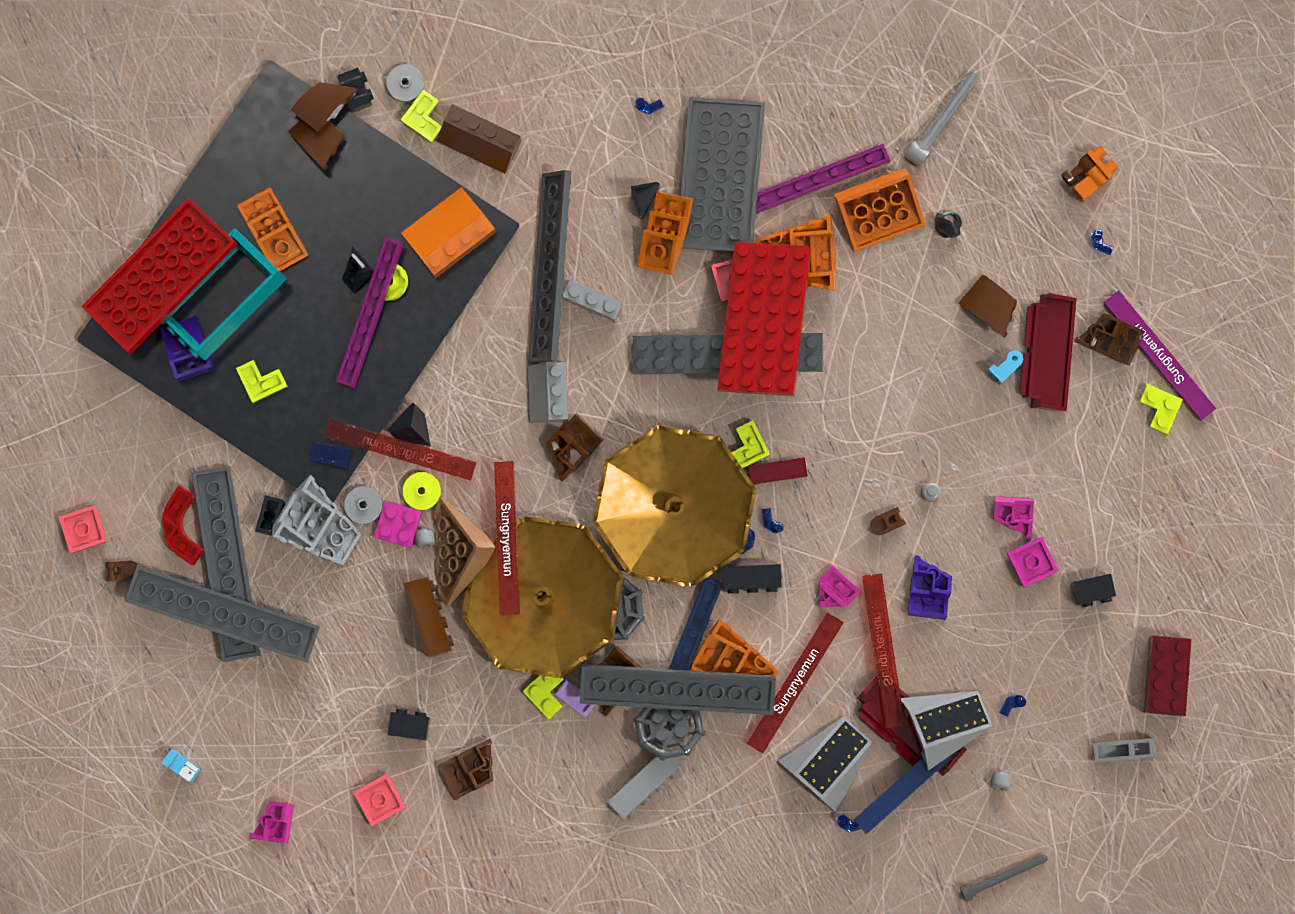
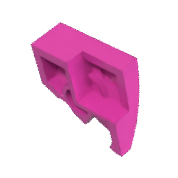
(1015, 513)
(275, 823)

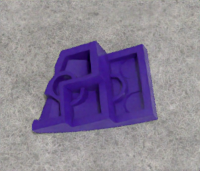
(929, 591)

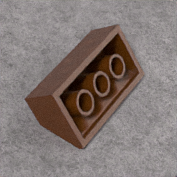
(478, 139)
(428, 617)

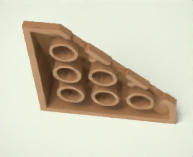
(461, 551)

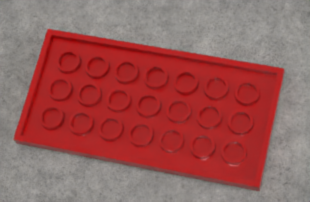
(159, 275)
(764, 319)

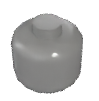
(930, 492)
(425, 538)
(1001, 781)

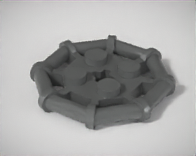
(624, 612)
(668, 738)

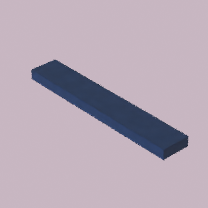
(696, 625)
(895, 795)

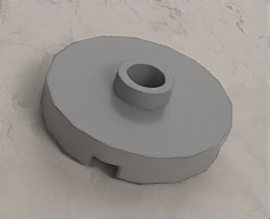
(408, 92)
(370, 512)

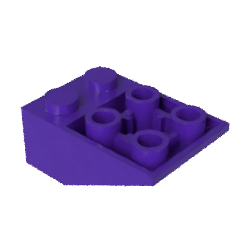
(182, 361)

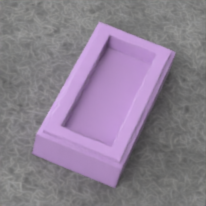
(571, 695)

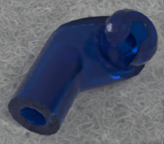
(647, 107)
(1098, 242)
(769, 523)
(750, 541)
(1012, 702)
(847, 824)

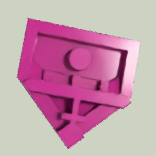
(836, 589)

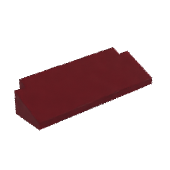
(1049, 352)
(904, 737)

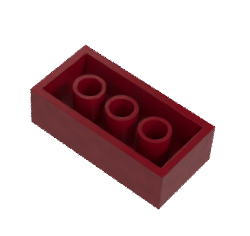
(1167, 675)

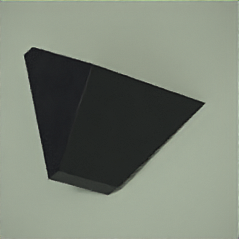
(643, 196)
(356, 271)
(411, 426)
(268, 515)

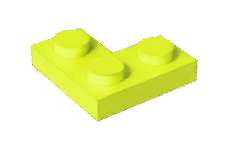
(418, 118)
(258, 386)
(1165, 406)
(754, 446)
(540, 694)

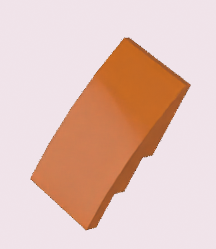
(272, 229)
(665, 233)

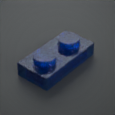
(330, 454)

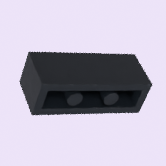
(752, 578)

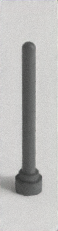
(969, 892)

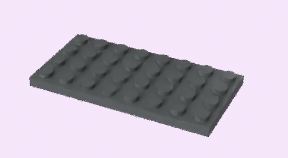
(722, 171)

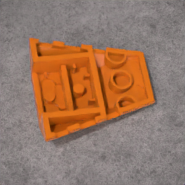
(821, 238)
(730, 653)

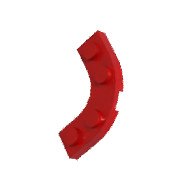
(173, 526)

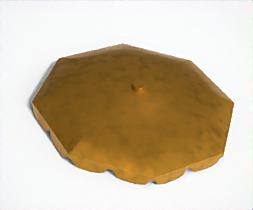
(674, 506)
(566, 600)

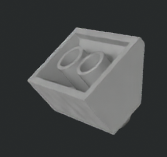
(548, 392)

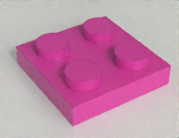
(398, 524)
(1032, 562)

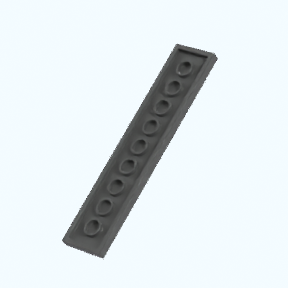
(549, 266)
(703, 354)
(223, 548)
(222, 614)
(677, 689)

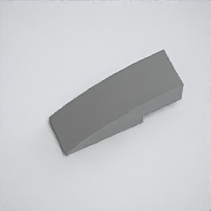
(1125, 750)

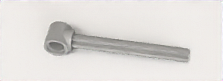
(920, 149)

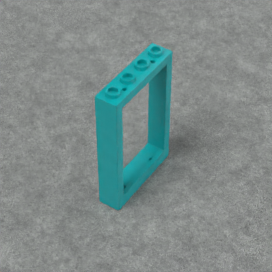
(242, 312)

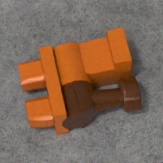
(1095, 171)

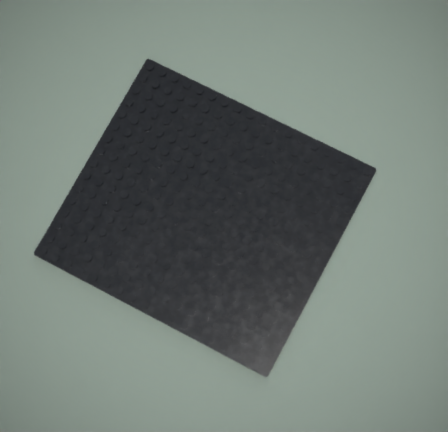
(307, 322)

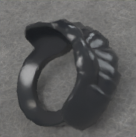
(945, 227)

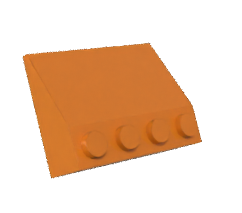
(879, 209)
(448, 232)

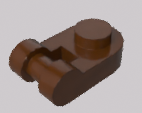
(881, 525)
(127, 570)

